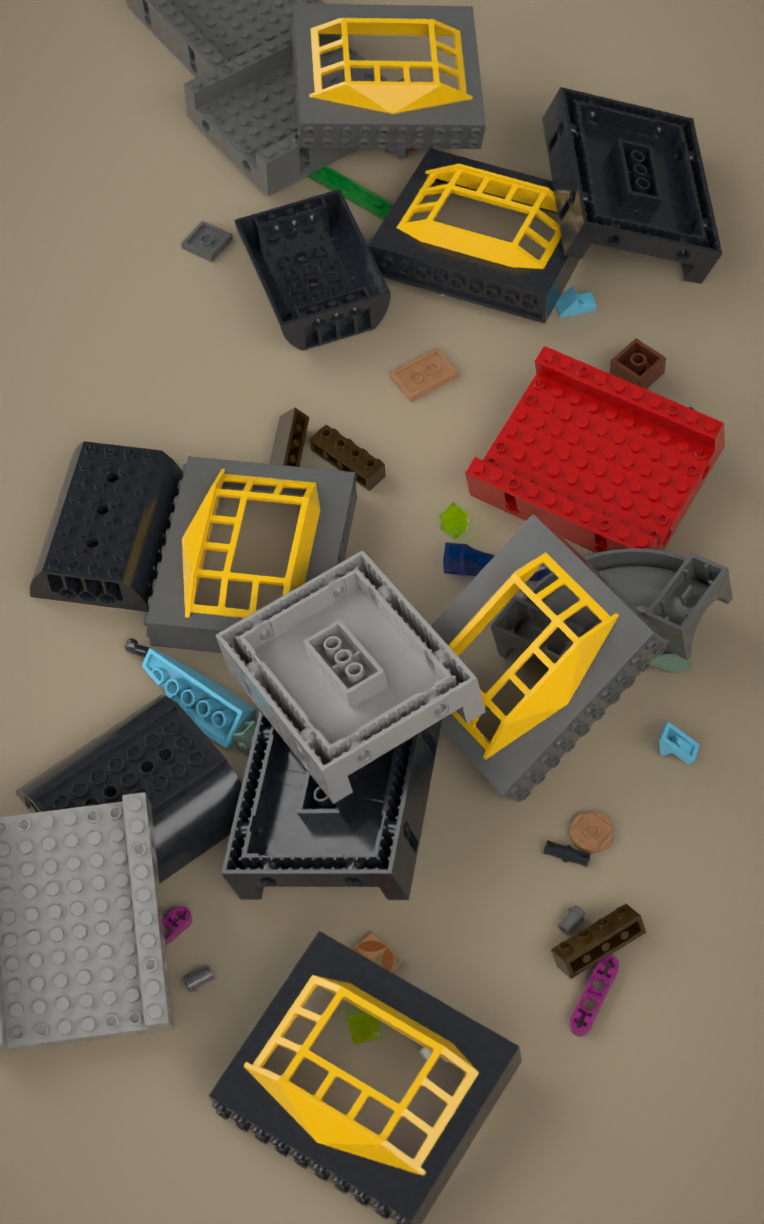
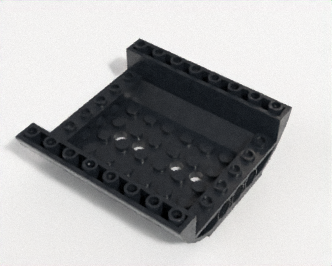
(189, 793)

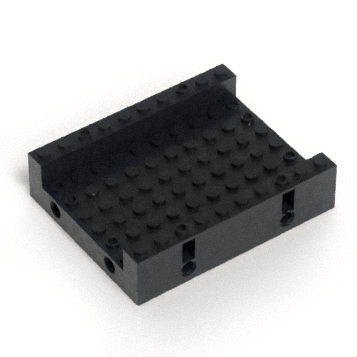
(630, 181)
(296, 836)

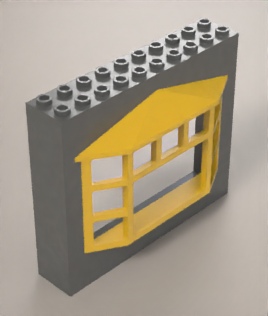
(380, 111)
(317, 544)
(574, 688)

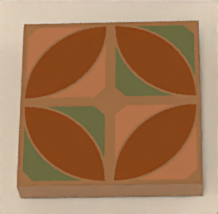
(379, 953)

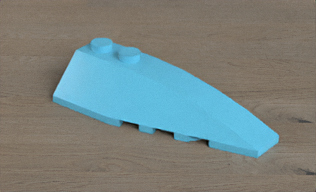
(205, 701)

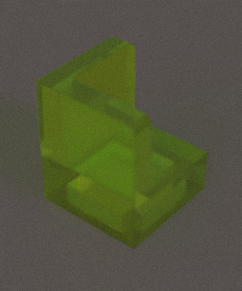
(454, 520)
(363, 1028)

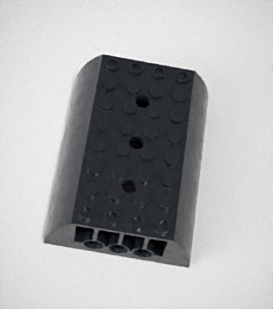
(350, 286)
(139, 496)

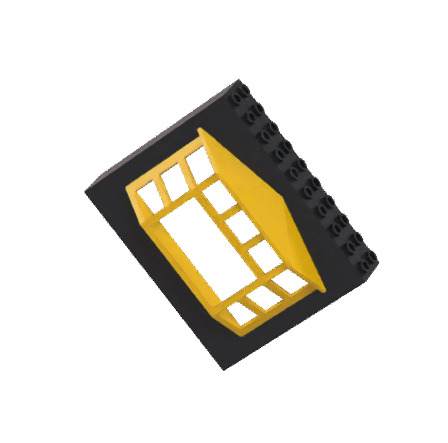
(467, 262)
(334, 1141)

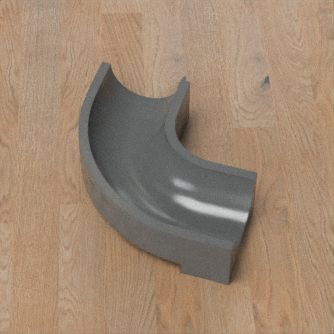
(657, 583)

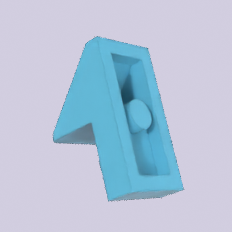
(572, 303)
(676, 742)

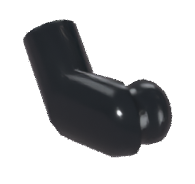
(133, 648)

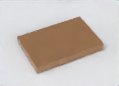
(424, 374)

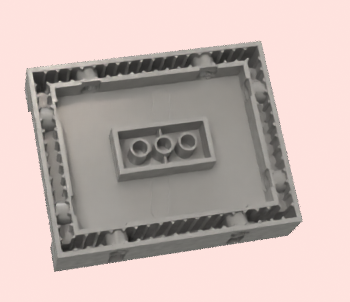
(347, 671)
(81, 926)

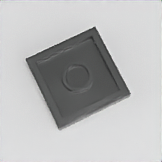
(207, 241)

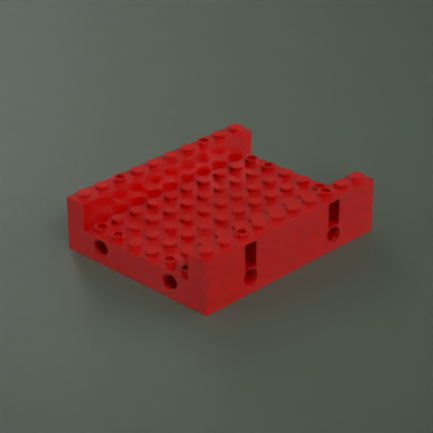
(597, 457)

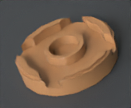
(591, 832)

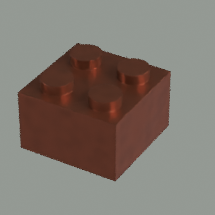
(638, 364)

